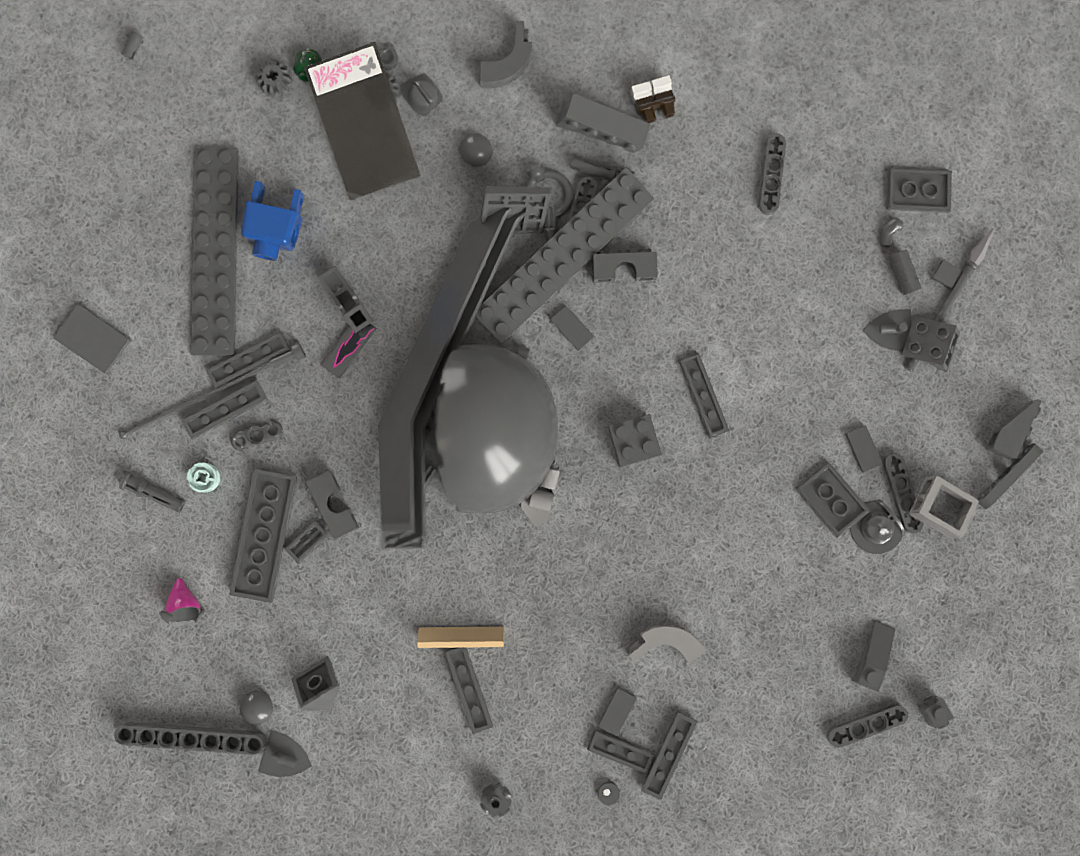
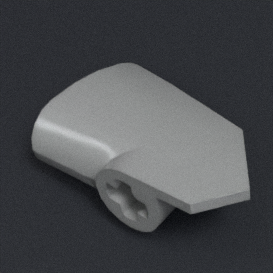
(539, 504)

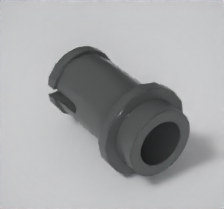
(132, 45)

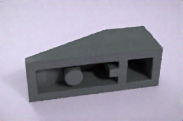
(875, 657)

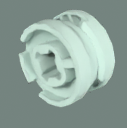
(203, 477)

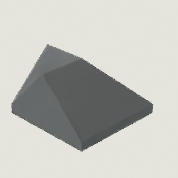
(316, 687)

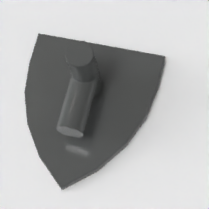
(890, 329)
(283, 757)

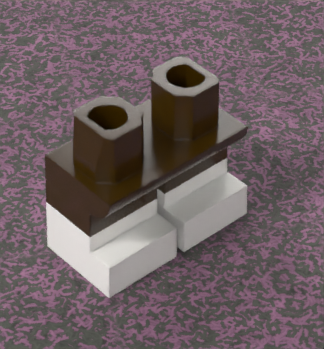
(654, 97)

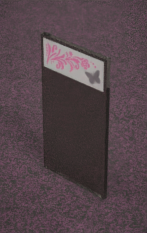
(362, 121)

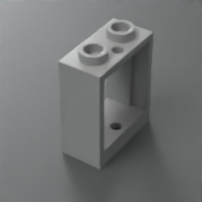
(925, 499)

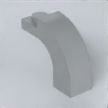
(667, 635)

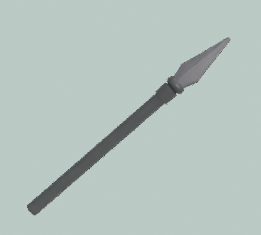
(976, 256)

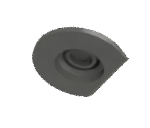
(878, 530)

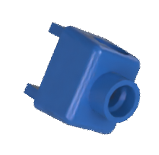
(271, 226)

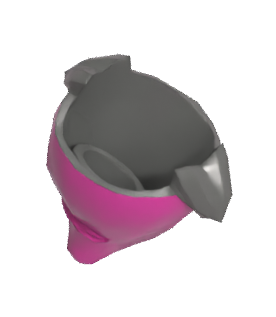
(181, 605)

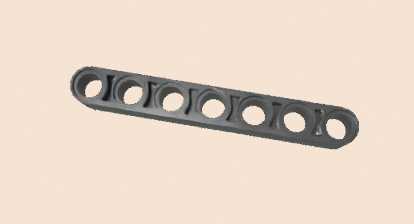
(181, 741)

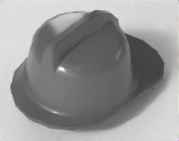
(421, 94)

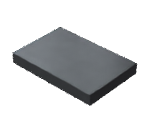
(919, 190)
(92, 339)
(832, 500)

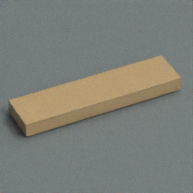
(460, 637)

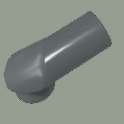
(888, 229)

